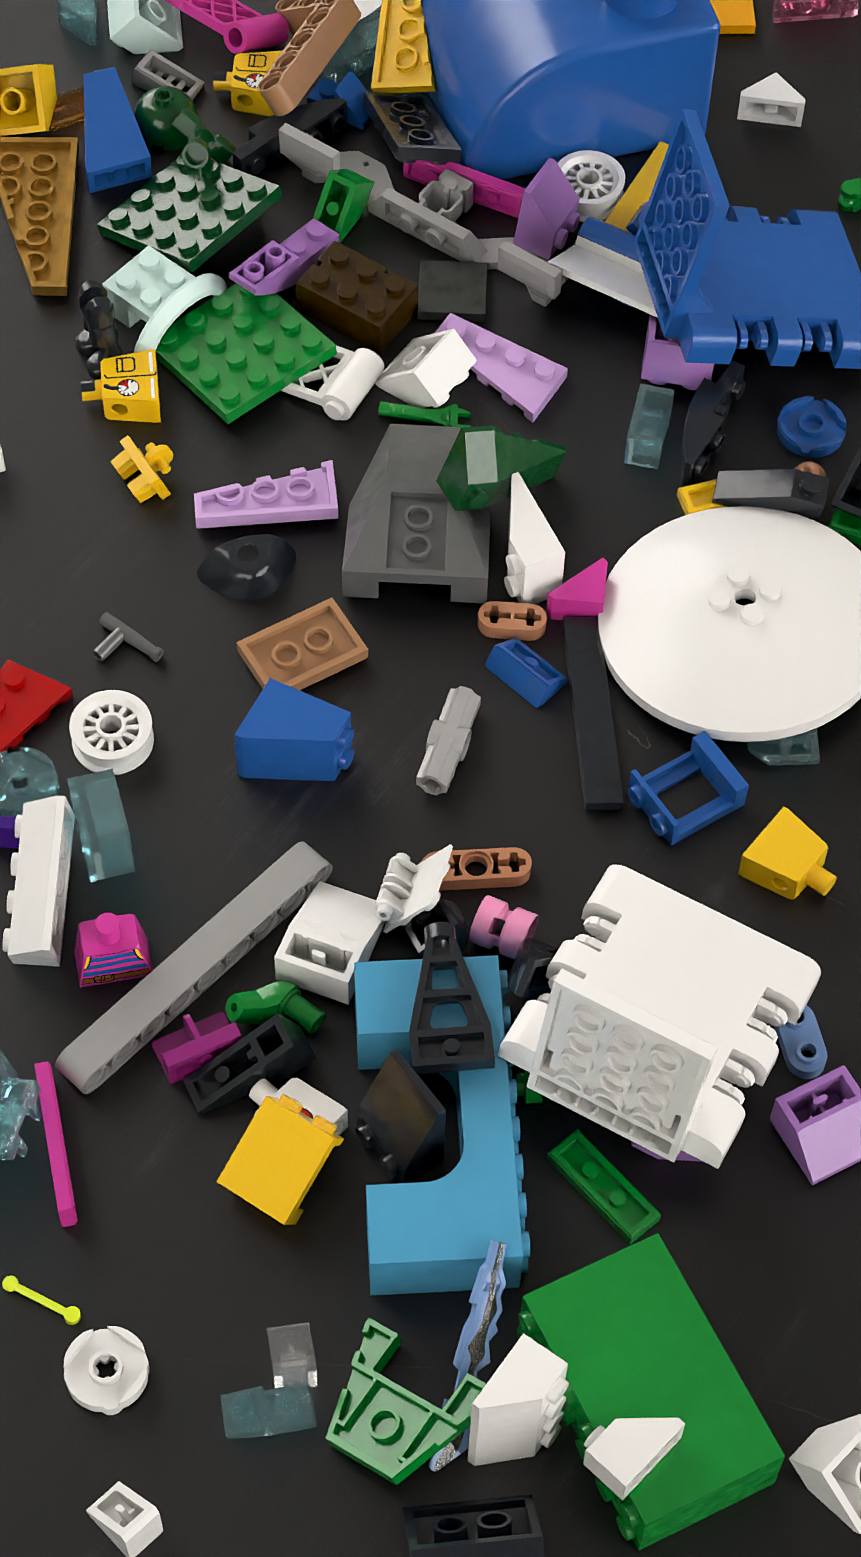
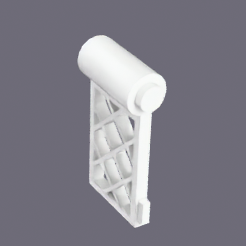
(345, 385)

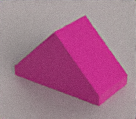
(580, 595)

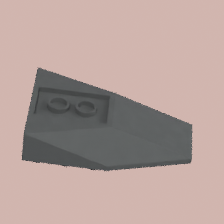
(406, 526)

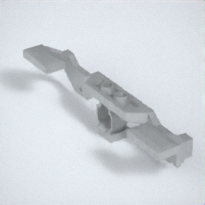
(429, 219)

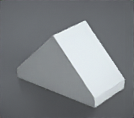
(772, 102)
(126, 1519)

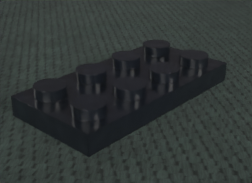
(411, 128)

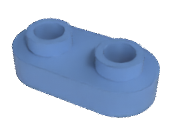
(799, 1038)

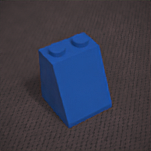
(293, 737)

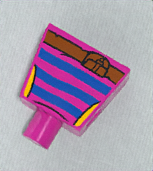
(111, 950)

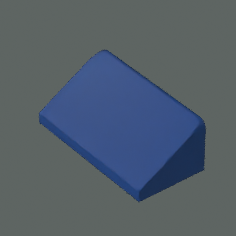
(525, 671)

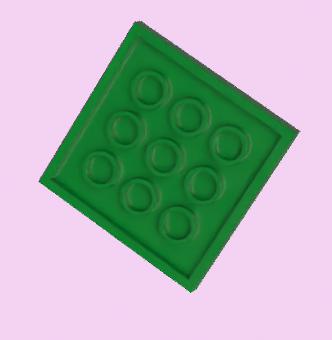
(242, 350)

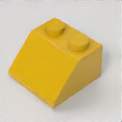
(27, 99)

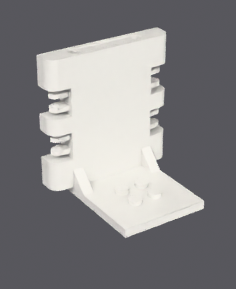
(659, 1017)

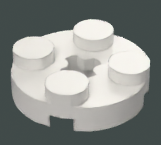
(107, 1393)

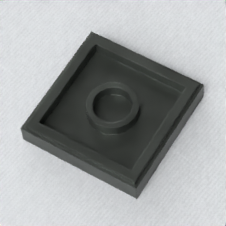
(453, 289)

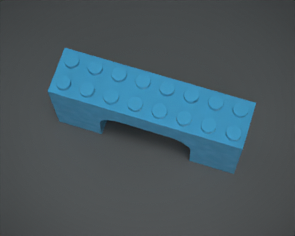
(441, 1230)

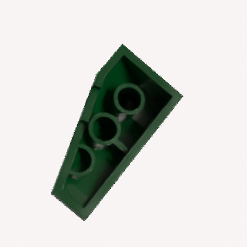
(483, 463)

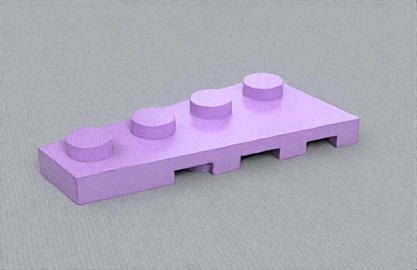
(511, 369)
(285, 499)

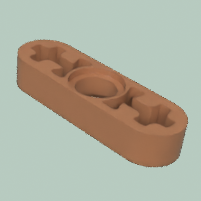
(504, 878)

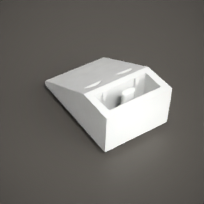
(326, 940)

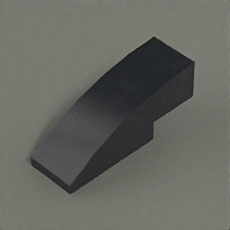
(530, 968)

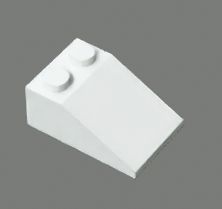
(534, 551)

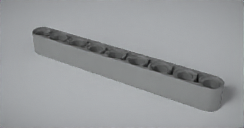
(192, 968)

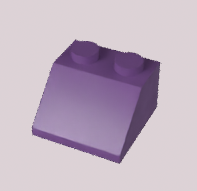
(547, 212)
(665, 362)

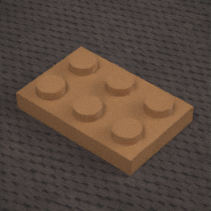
(303, 647)

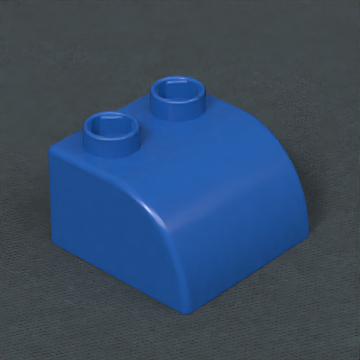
(567, 76)

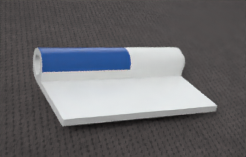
(608, 263)

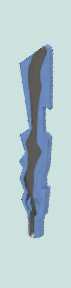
(477, 1331)

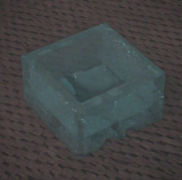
(101, 825)

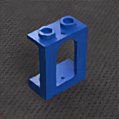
(715, 767)

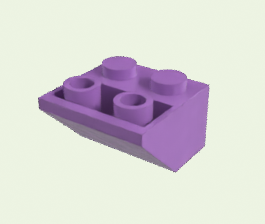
(821, 1124)

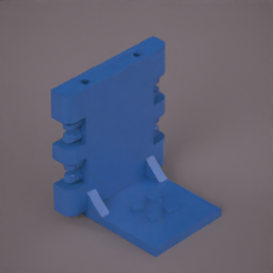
(737, 277)

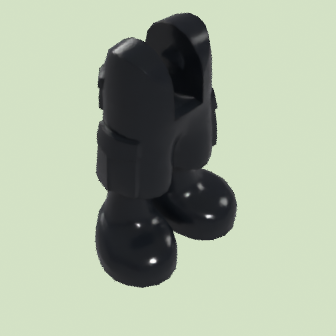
(99, 332)

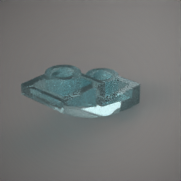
(268, 1412)

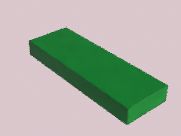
(603, 1186)

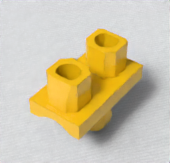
(155, 460)

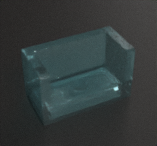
(649, 426)

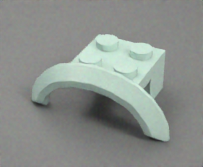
(156, 292)

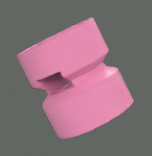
(518, 926)

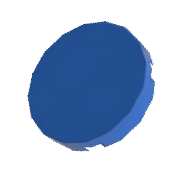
(811, 427)

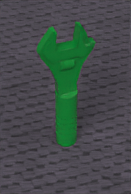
(442, 417)

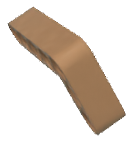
(317, 34)

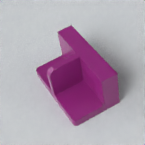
(194, 1045)

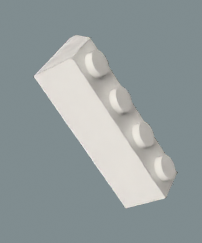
(40, 882)
(518, 1406)

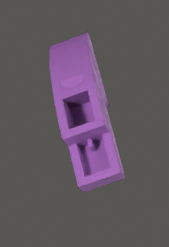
(283, 264)

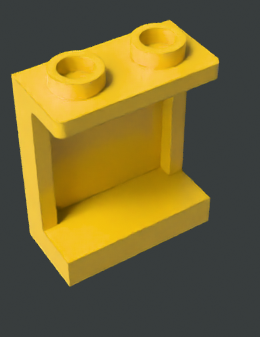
(279, 1158)

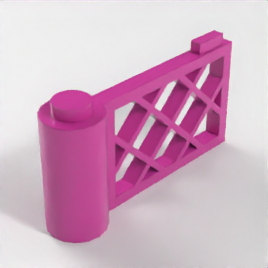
(240, 25)

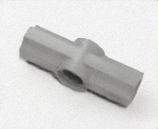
(448, 740)

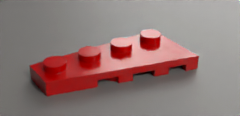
(25, 700)

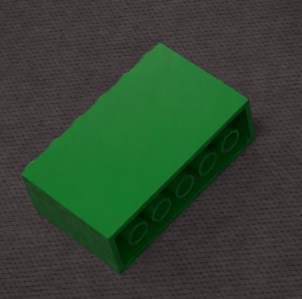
(649, 1352)

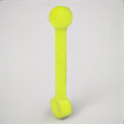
(71, 1314)

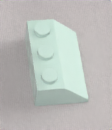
(145, 25)

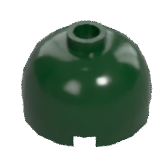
(157, 111)

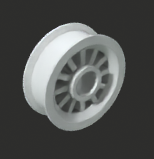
(596, 180)
(111, 712)

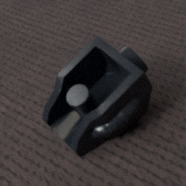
(442, 912)

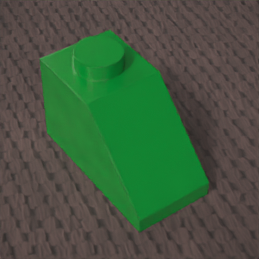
(343, 200)

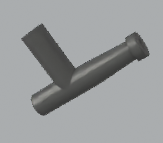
(122, 632)

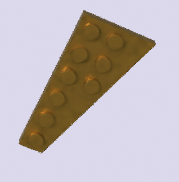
(39, 206)

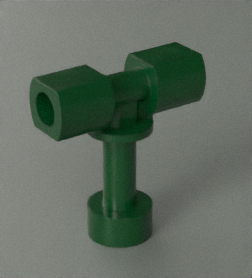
(201, 141)

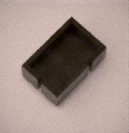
(357, 297)

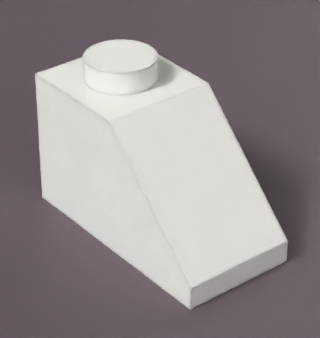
(630, 1450)

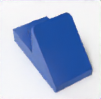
(351, 91)

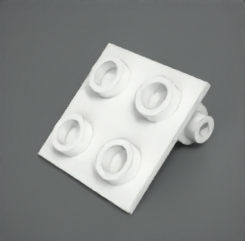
(410, 887)

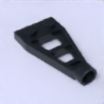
(451, 1047)

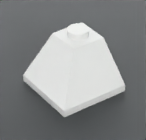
(832, 1468)

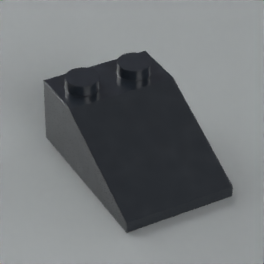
(402, 1121)

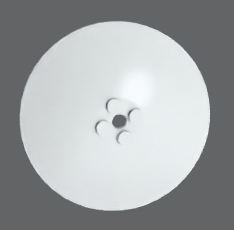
(730, 667)

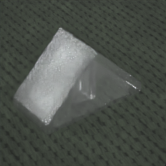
(292, 1355)

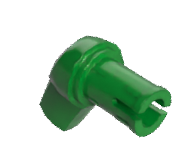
(273, 999)

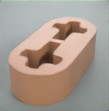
(512, 620)

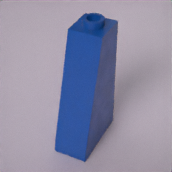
(112, 136)

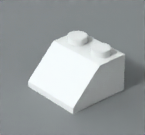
(428, 369)

